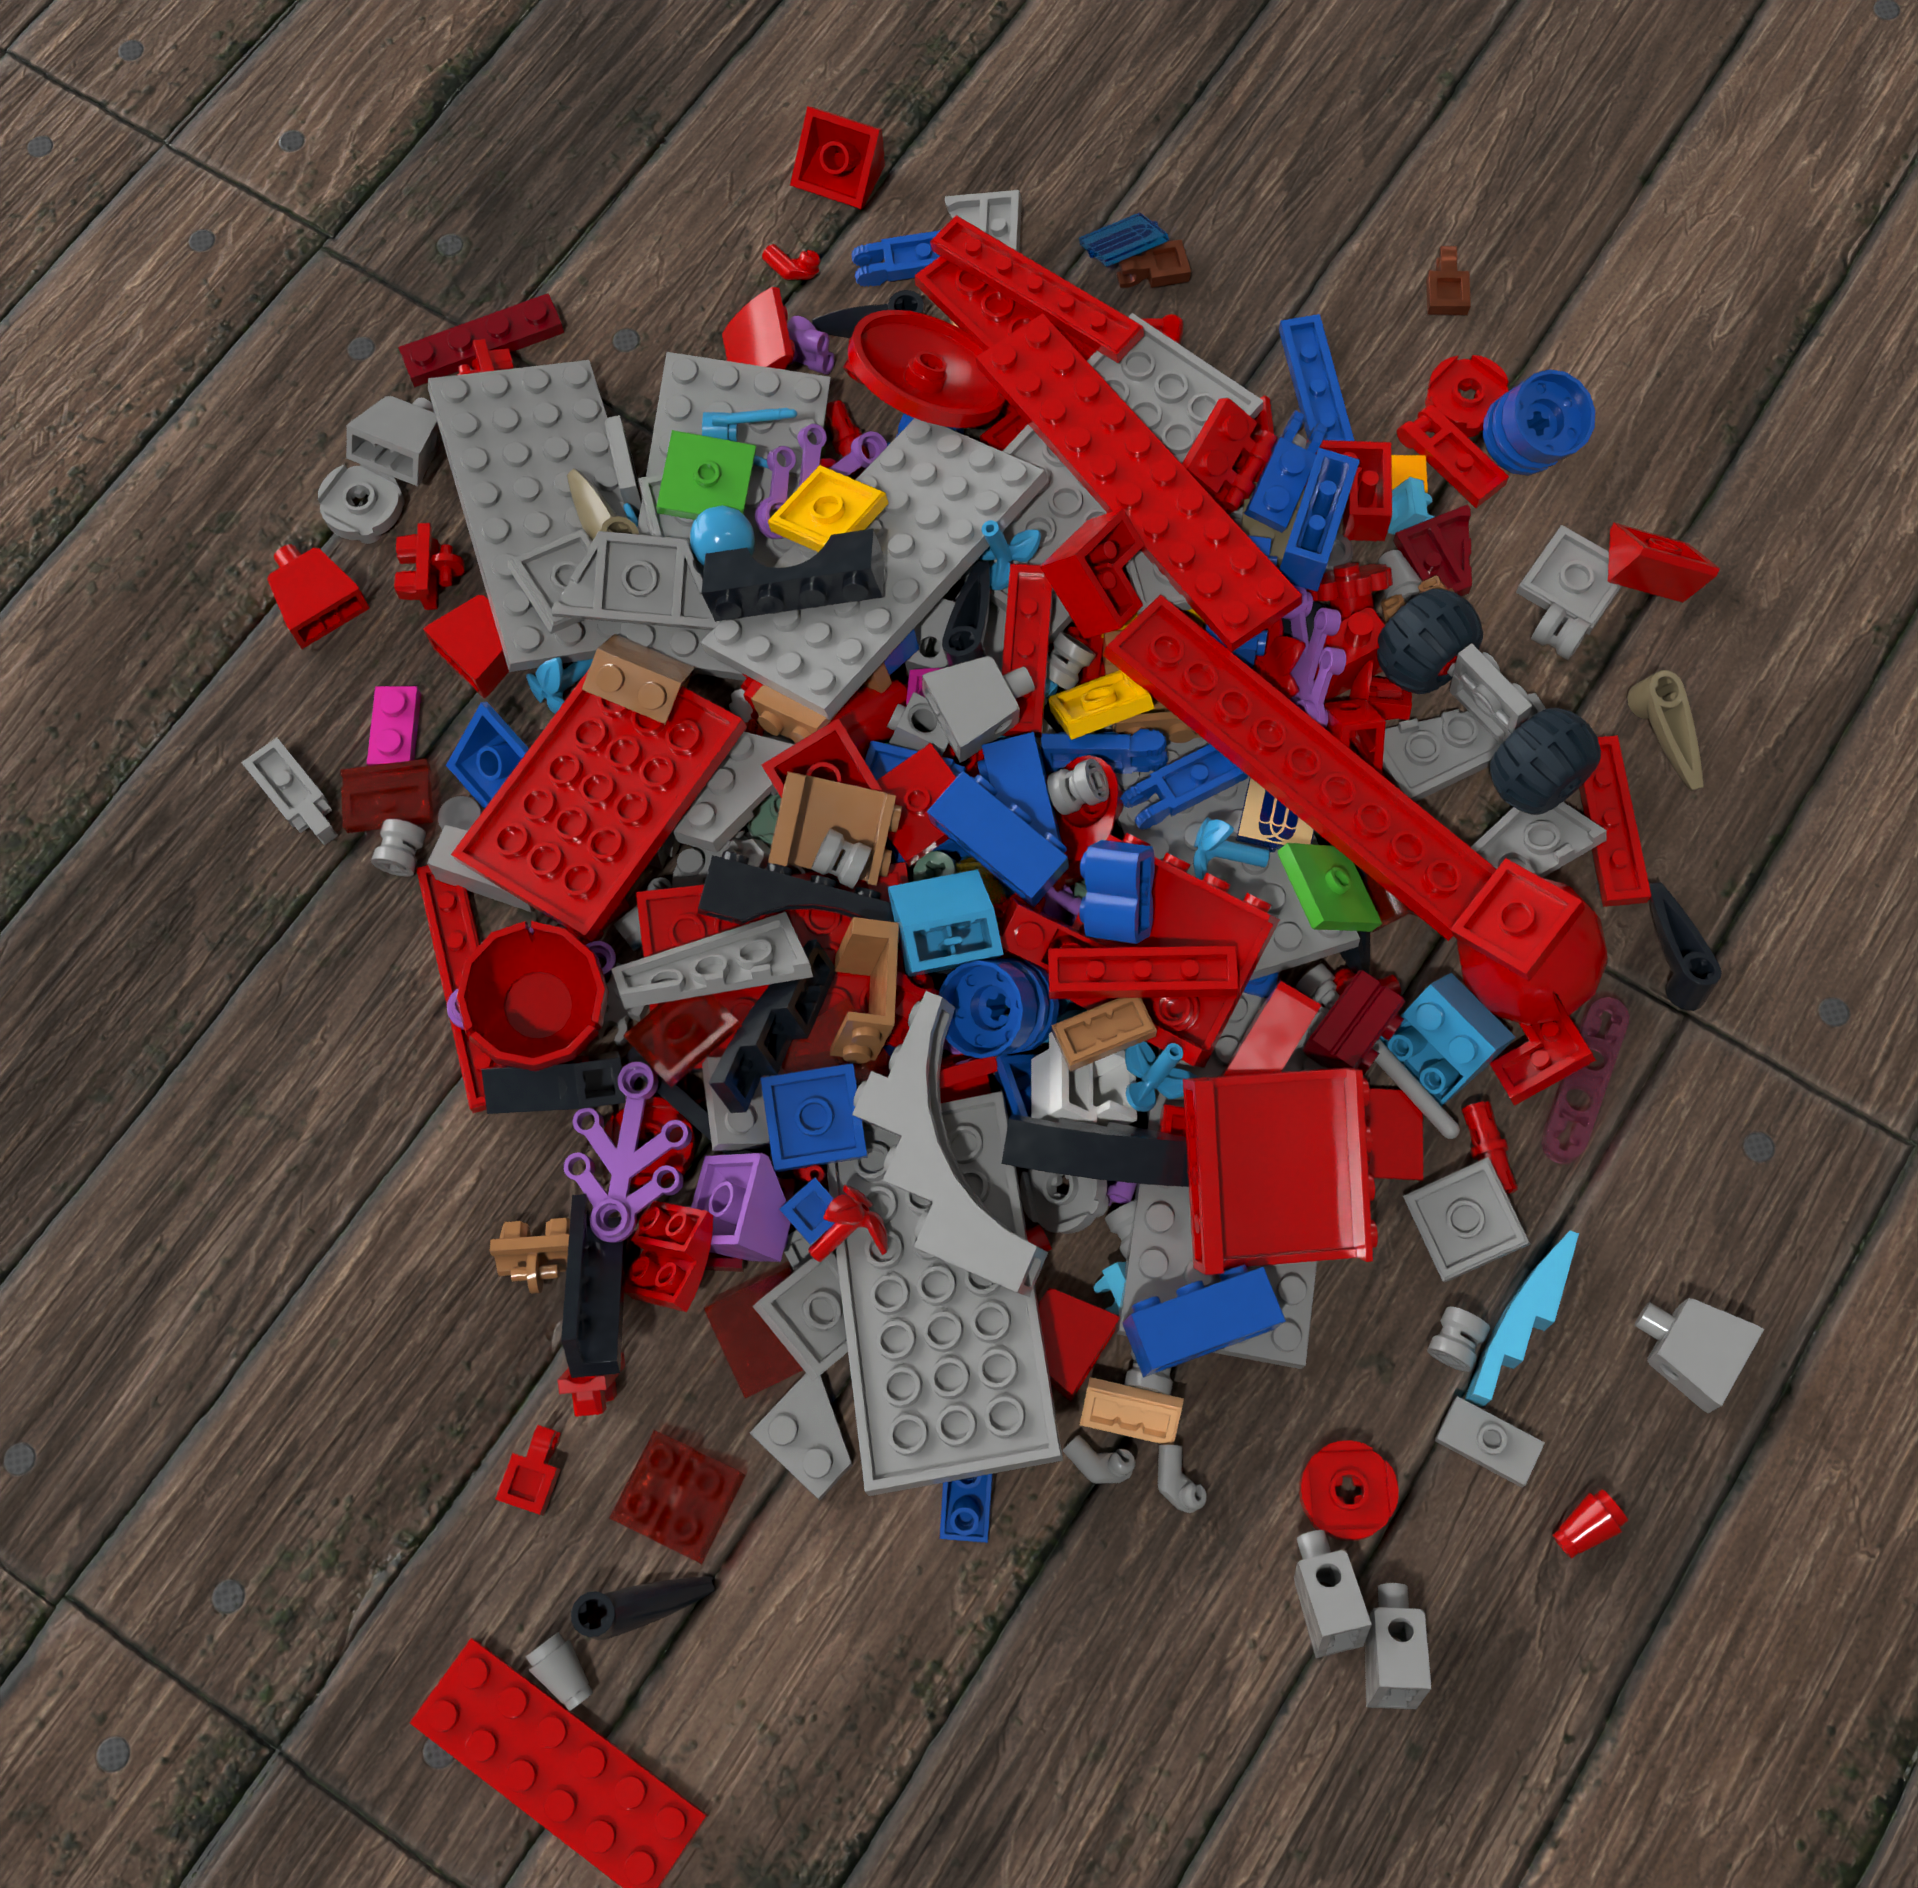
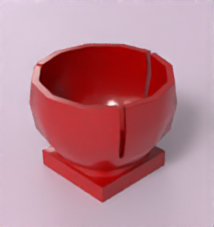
(1528, 941)
(532, 996)

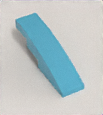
(1531, 1306)

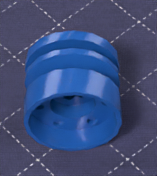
(1539, 422)
(999, 1007)

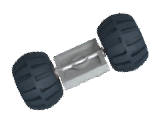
(1538, 758)

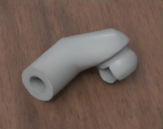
(1100, 1467)
(1174, 1484)

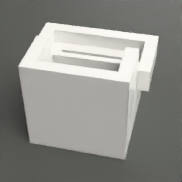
(1086, 1094)

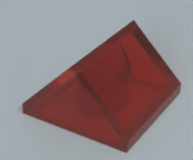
(681, 1035)

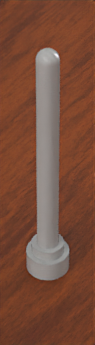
(1320, 987)

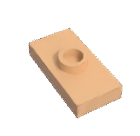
(1131, 1411)

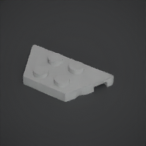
(637, 583)

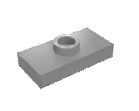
(1489, 1441)

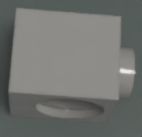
(916, 713)

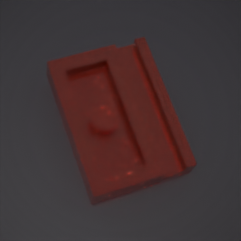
(385, 793)

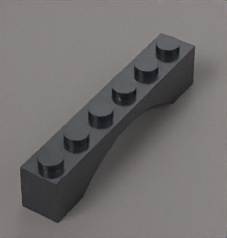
(747, 892)

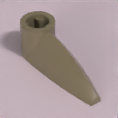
(594, 509)
(1666, 705)

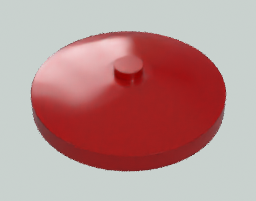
(923, 368)

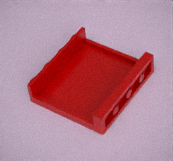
(1197, 914)
(1279, 1168)

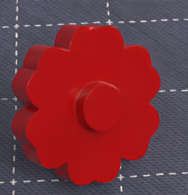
(1351, 586)

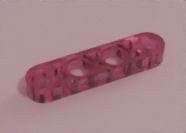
(1591, 1082)

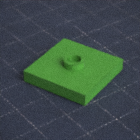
(704, 475)
(1328, 888)

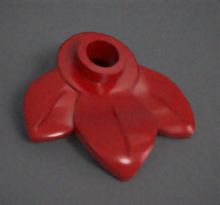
(1279, 660)

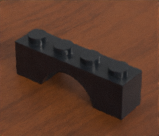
(841, 572)

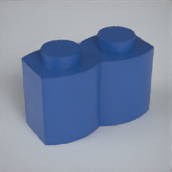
(1118, 891)

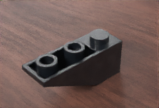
(570, 1085)

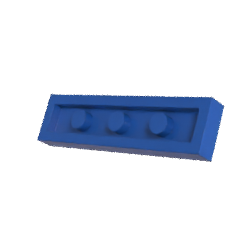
(1315, 377)

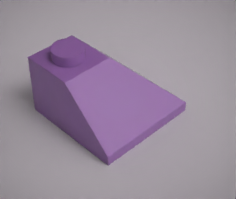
(744, 1205)

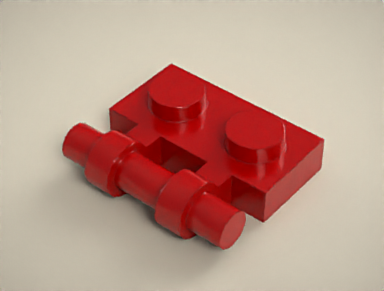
(1218, 447)

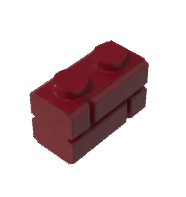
(1355, 1025)

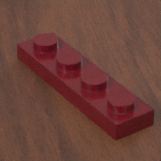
(505, 329)

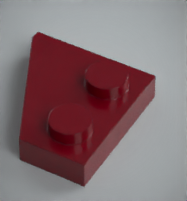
(1440, 549)

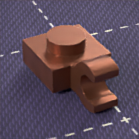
(1161, 265)
(1446, 287)

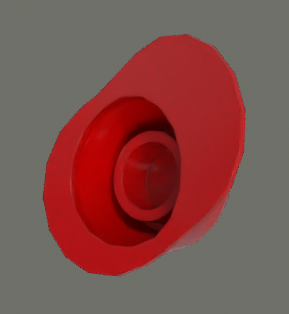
(1090, 822)

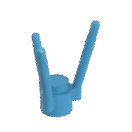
(725, 425)

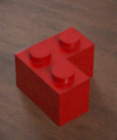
(1370, 497)
(1090, 576)

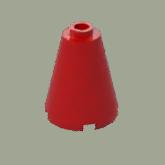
(869, 713)

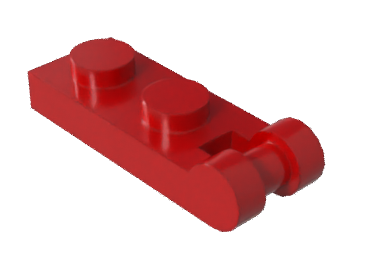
(1453, 455)

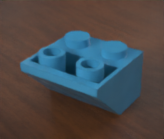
(944, 922)
(1447, 1038)

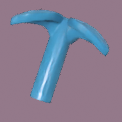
(1020, 549)
(553, 680)
(1212, 843)
(1155, 1074)

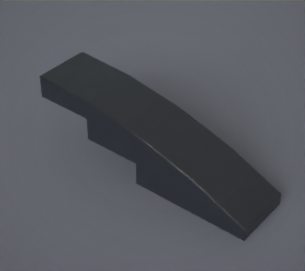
(778, 1017)
(1097, 1151)

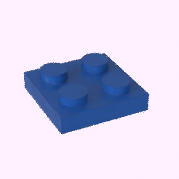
(813, 1118)

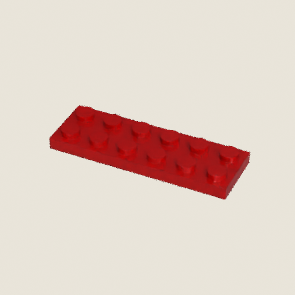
(558, 1769)

